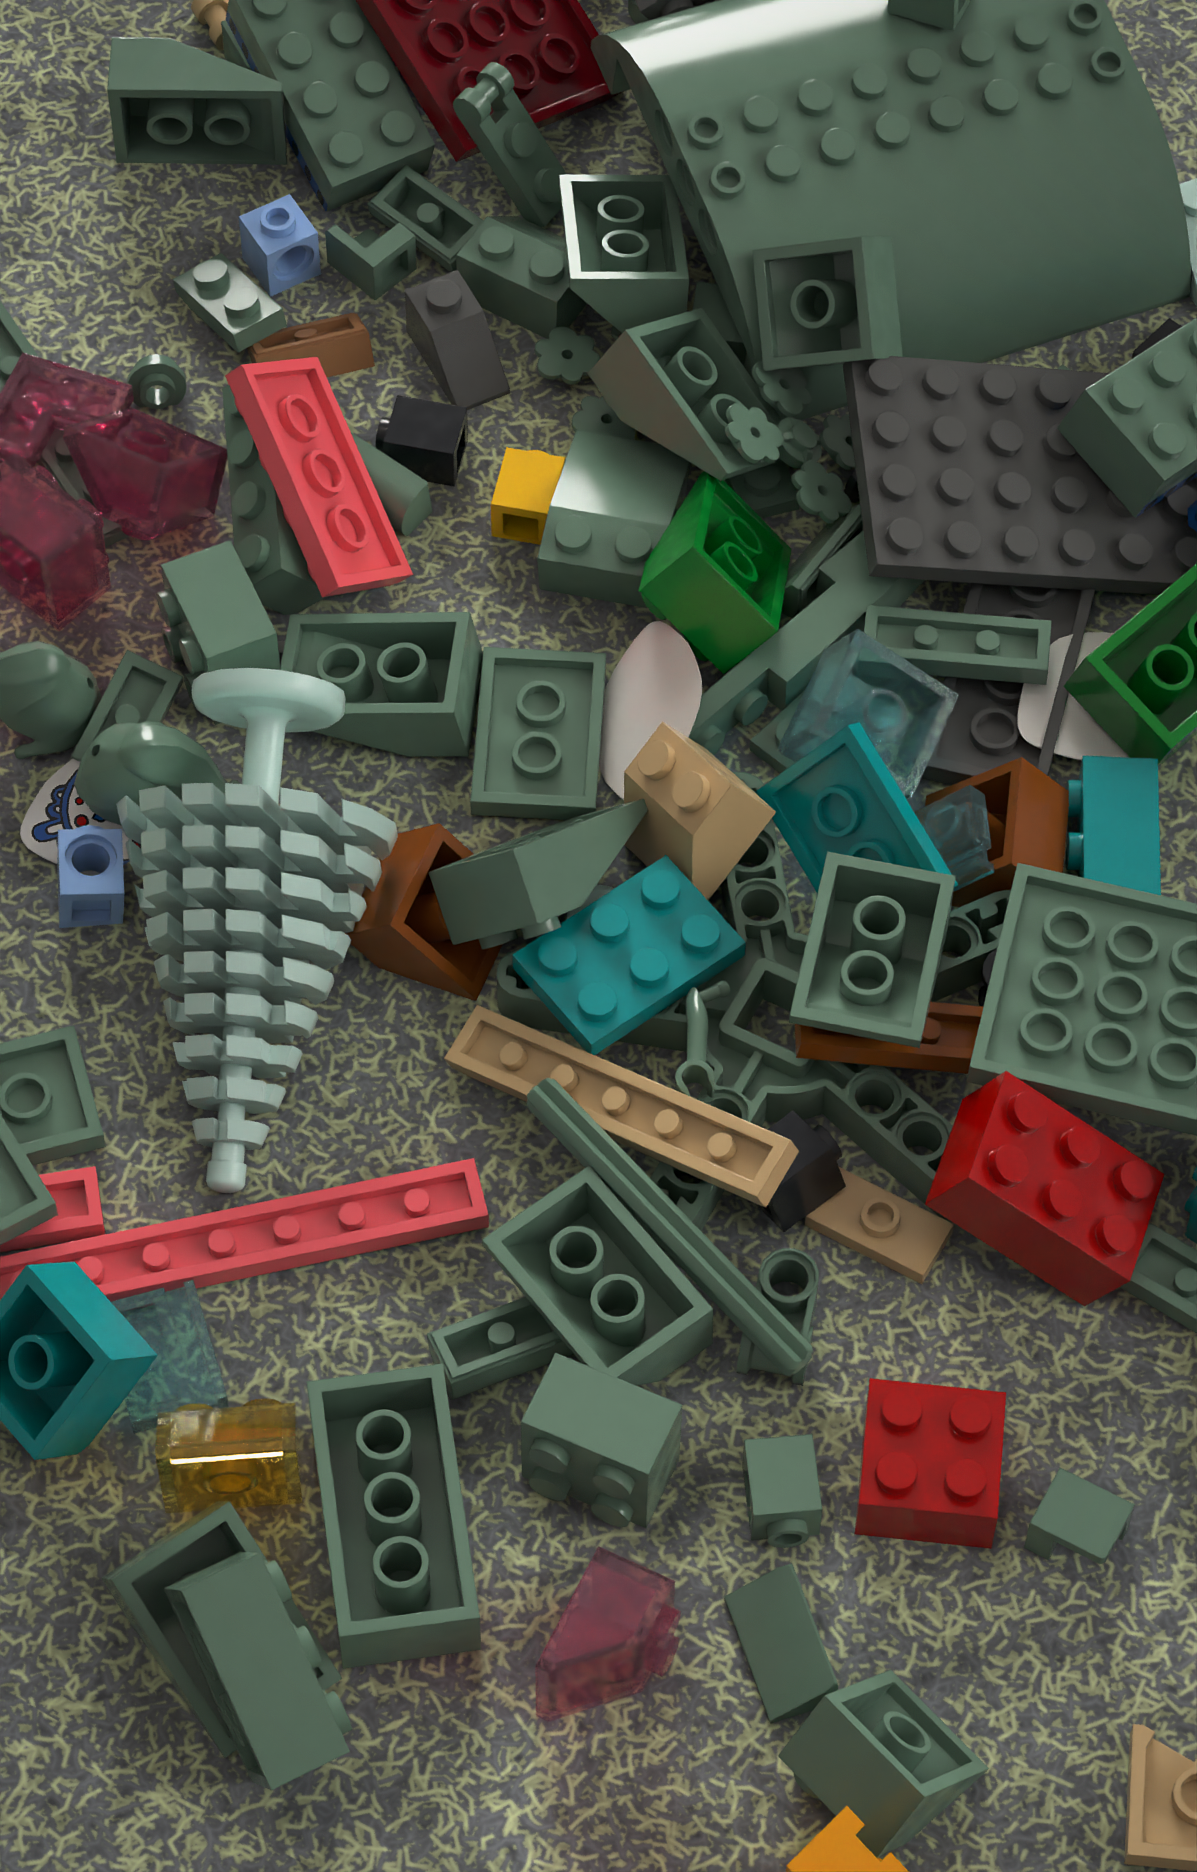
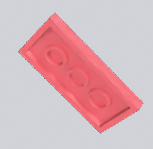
(318, 475)

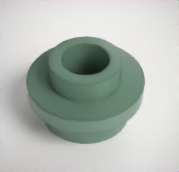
(154, 371)

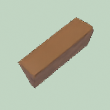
(338, 342)

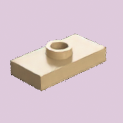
(882, 1227)

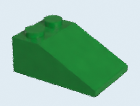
(718, 575)

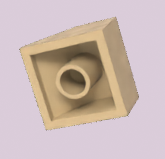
(694, 807)

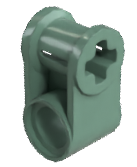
(799, 1310)

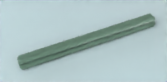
(670, 1227)

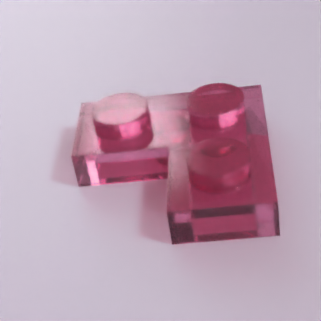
(48, 397)

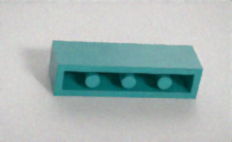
(1116, 822)

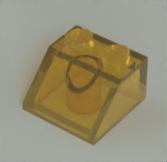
(229, 1455)

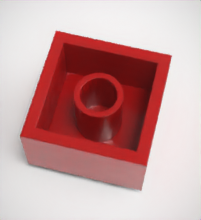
(930, 1463)

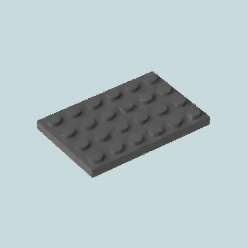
(984, 489)

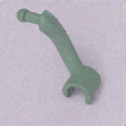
(695, 1068)

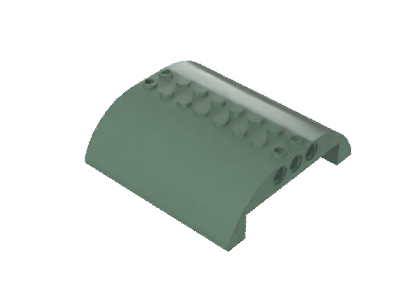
(995, 154)

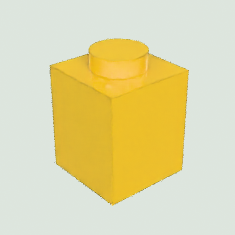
(524, 494)

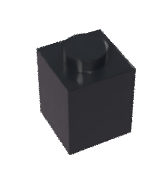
(425, 438)
(812, 1175)

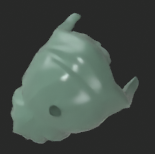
(46, 697)
(140, 758)

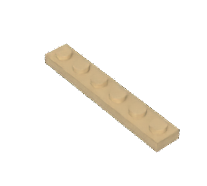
(627, 1106)

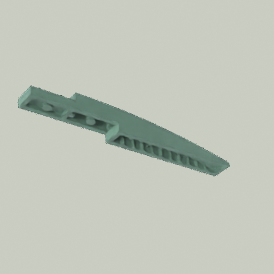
(787, 660)

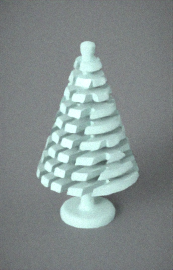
(247, 903)

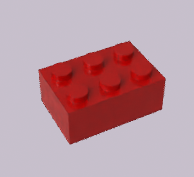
(1045, 1189)

